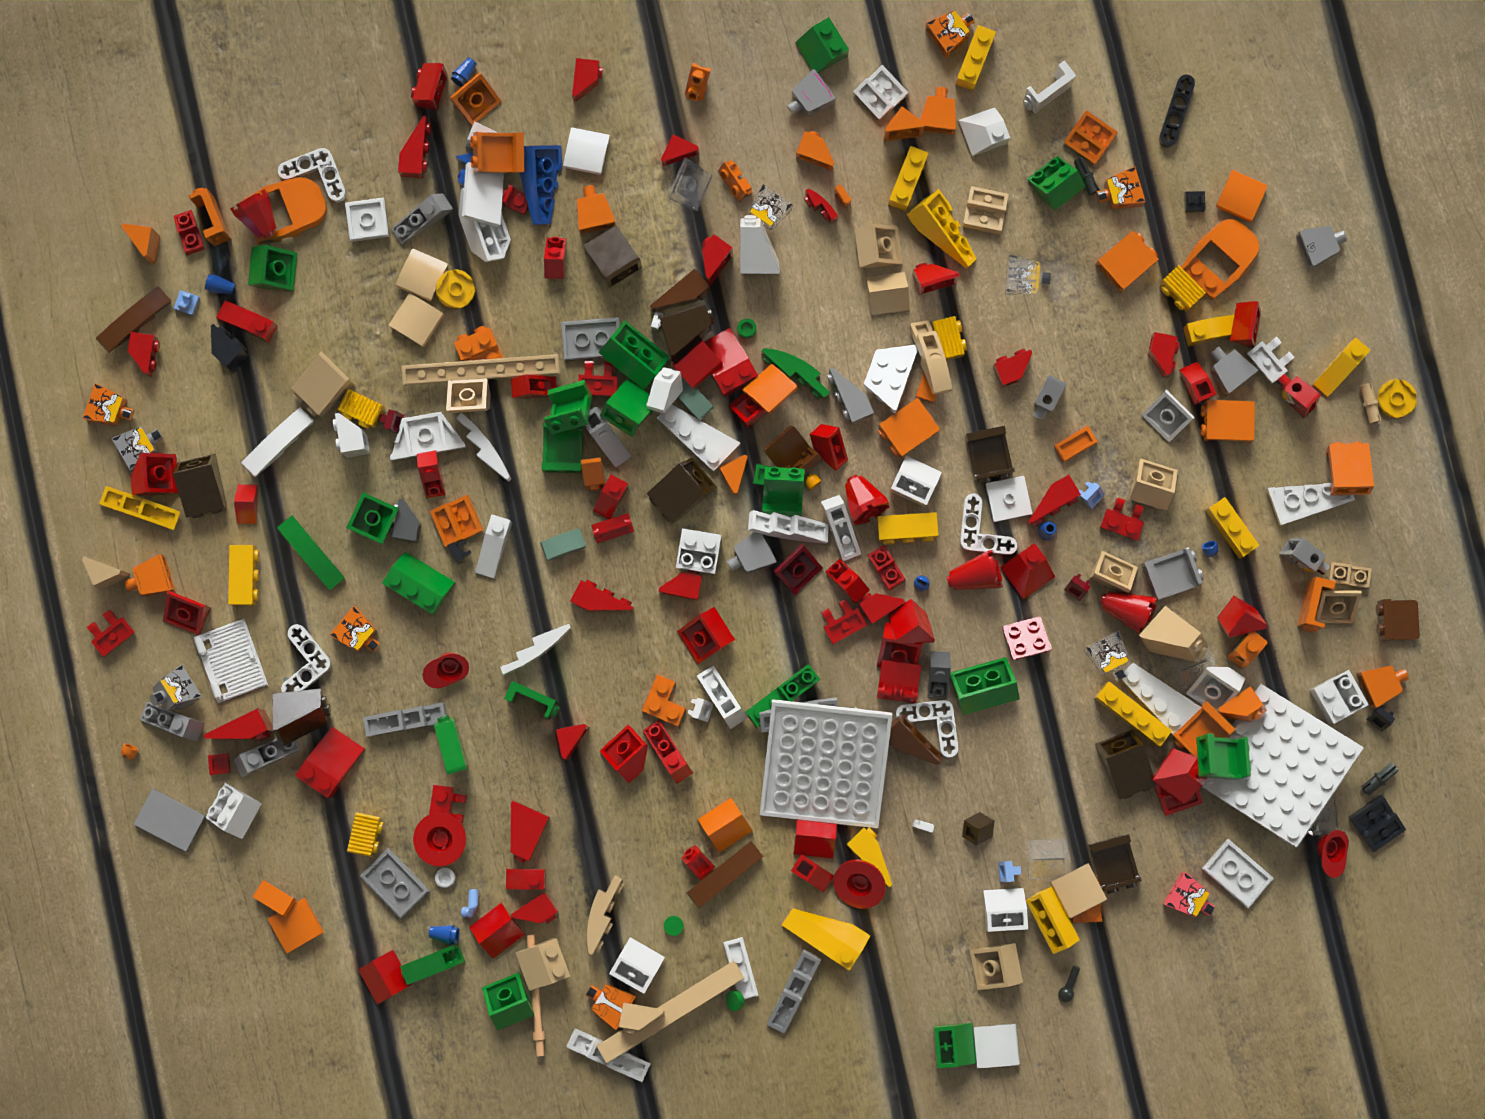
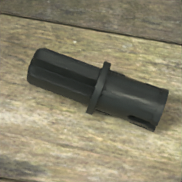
(1087, 176)
(1379, 779)

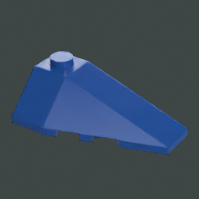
(540, 179)

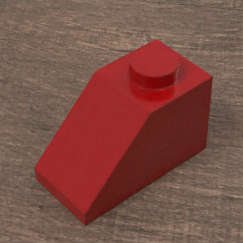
(585, 77)
(532, 386)
(829, 445)
(610, 496)
(683, 585)
(878, 606)
(526, 879)
(537, 910)

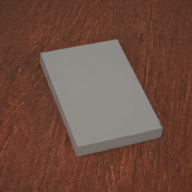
(586, 337)
(169, 820)
(394, 883)

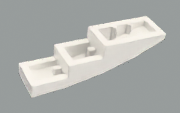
(276, 442)
(487, 452)
(787, 527)
(542, 644)
(626, 1063)

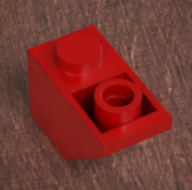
(555, 258)
(143, 350)
(1162, 352)
(1011, 369)
(1197, 383)
(430, 474)
(847, 580)
(812, 873)

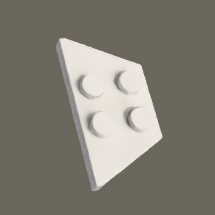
(890, 374)
(425, 434)

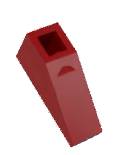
(412, 155)
(1058, 494)
(594, 600)
(667, 752)

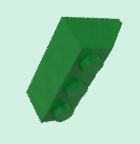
(634, 355)
(419, 583)
(984, 686)

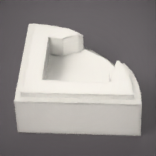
(656, 324)
(923, 825)

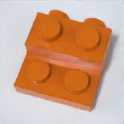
(478, 345)

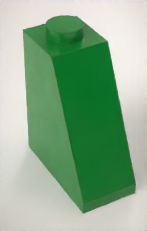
(451, 744)
(432, 964)

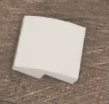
(881, 92)
(586, 151)
(996, 1046)

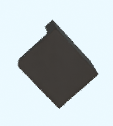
(978, 828)

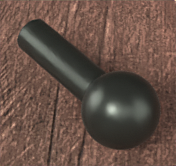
(1066, 993)

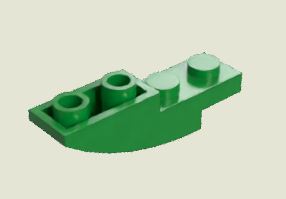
(792, 366)
(786, 691)

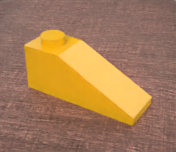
(1208, 330)
(1341, 367)
(868, 850)

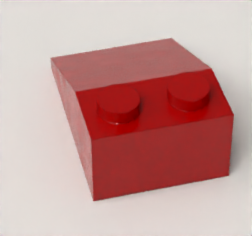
(736, 367)
(250, 726)
(330, 762)

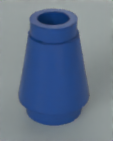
(464, 72)
(216, 284)
(1044, 534)
(445, 934)

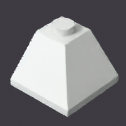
(984, 131)
(1216, 686)

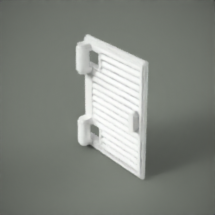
(231, 660)

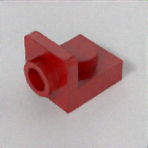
(514, 200)
(697, 862)

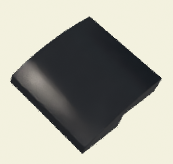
(1377, 823)

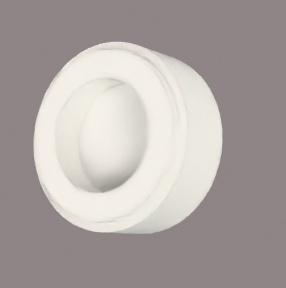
(445, 877)

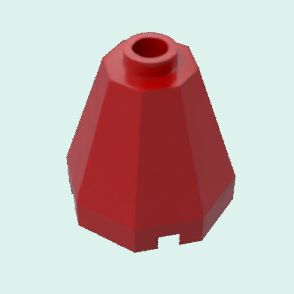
(257, 214)
(864, 500)

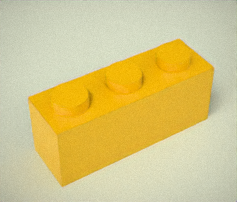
(975, 57)
(908, 178)
(907, 528)
(1232, 528)
(243, 575)
(1052, 920)

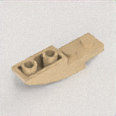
(932, 357)
(598, 921)

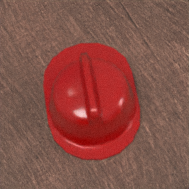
(445, 670)
(1333, 851)

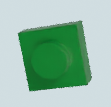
(759, 474)

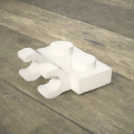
(1267, 361)

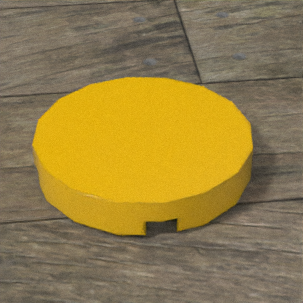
(455, 289)
(1396, 398)

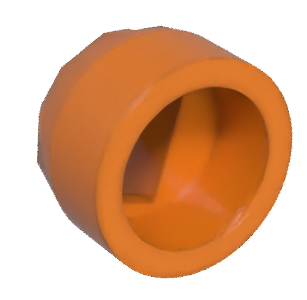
(129, 750)

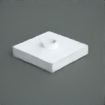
(367, 219)
(1008, 499)

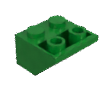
(1056, 182)
(954, 1045)

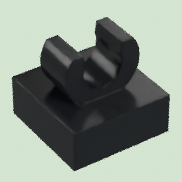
(1194, 201)
(456, 551)
(1380, 718)

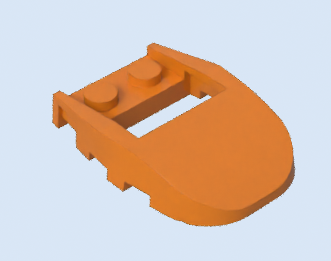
(304, 204)
(1233, 240)

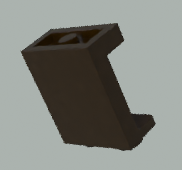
(989, 454)
(1114, 863)

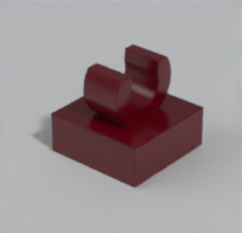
(391, 420)
(1077, 587)

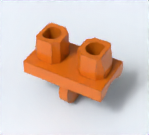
(697, 82)

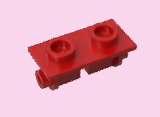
(612, 528)

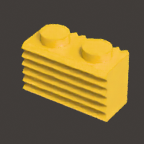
(1181, 289)
(949, 337)
(361, 409)
(364, 834)

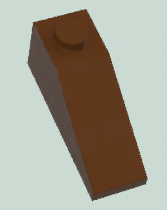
(684, 292)
(910, 740)

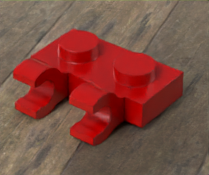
(597, 384)
(1122, 524)
(845, 625)
(113, 636)
(442, 800)

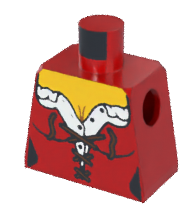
(1304, 397)

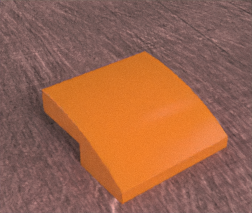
(1090, 137)
(1241, 196)
(770, 389)
(456, 520)
(297, 927)

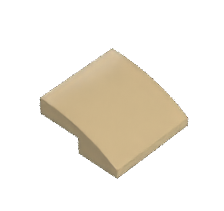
(985, 210)
(421, 274)
(416, 320)
(1078, 891)

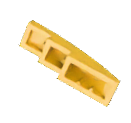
(139, 507)

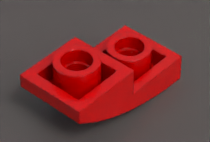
(816, 202)
(189, 232)
(886, 567)

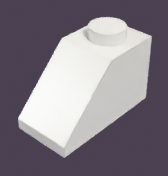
(665, 390)

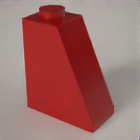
(526, 830)

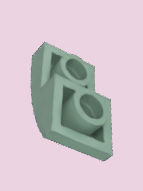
(695, 401)
(562, 544)

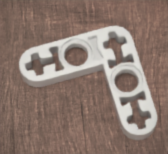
(322, 166)
(979, 538)
(311, 666)
(940, 720)

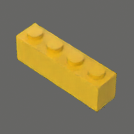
(1133, 714)

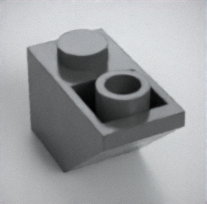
(406, 523)
(939, 674)

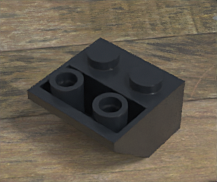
(228, 352)

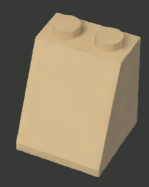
(321, 385)
(1173, 637)

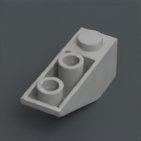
(422, 217)
(853, 399)
(607, 438)
(172, 721)
(263, 756)

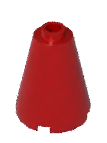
(977, 573)
(1130, 609)

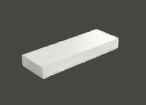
(737, 952)

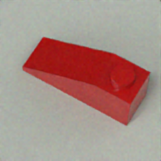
(247, 321)

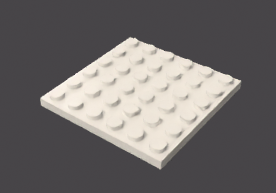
(825, 763)
(1293, 768)

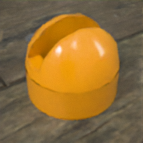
(812, 481)

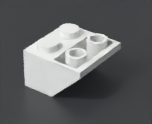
(351, 439)
(915, 481)
(698, 551)
(1338, 697)
(233, 810)
(1005, 910)
(637, 965)

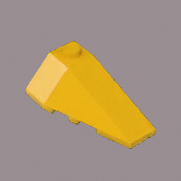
(935, 222)
(832, 937)

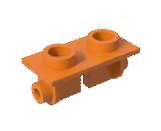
(729, 173)

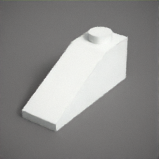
(841, 527)
(493, 546)
(722, 697)

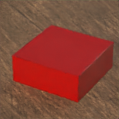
(219, 764)

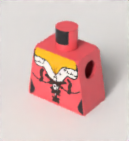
(1189, 897)

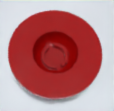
(439, 839)
(859, 884)

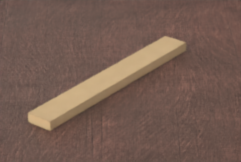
(480, 369)
(674, 1010)

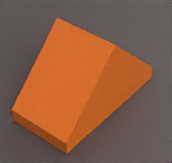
(734, 472)

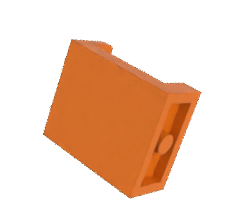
(497, 152)
(219, 232)
(1127, 261)
(1228, 420)
(908, 428)
(1350, 468)
(1310, 603)
(1202, 722)

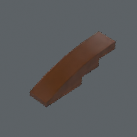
(133, 319)
(724, 874)

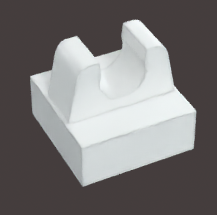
(701, 710)

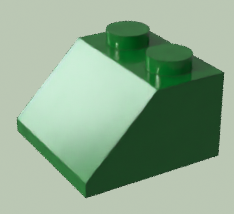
(822, 46)
(272, 268)
(372, 518)
(507, 1001)

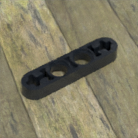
(1177, 111)

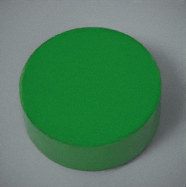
(746, 328)
(673, 925)
(735, 1000)

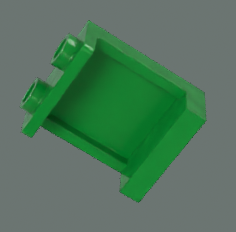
(569, 407)
(627, 408)
(562, 451)
(783, 491)
(514, 690)
(1223, 757)

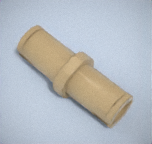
(1370, 403)

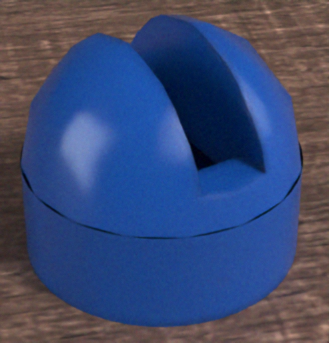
(1210, 548)
(919, 587)

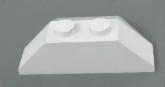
(485, 240)

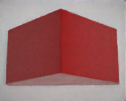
(678, 150)
(246, 504)

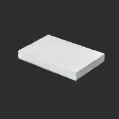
(482, 196)
(1237, 873)

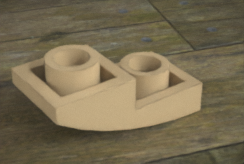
(1350, 575)

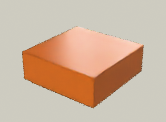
(842, 196)

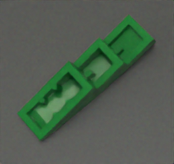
(310, 552)

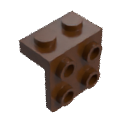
(792, 451)
(1397, 619)

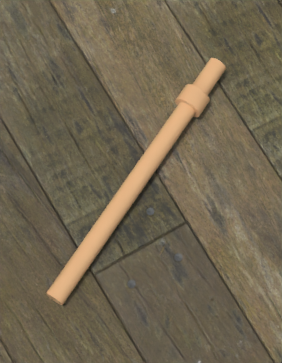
(538, 1034)

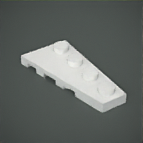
(703, 440)
(1302, 501)
(1159, 698)

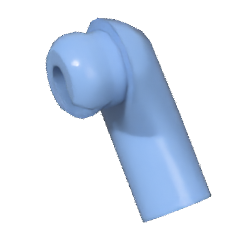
(472, 904)

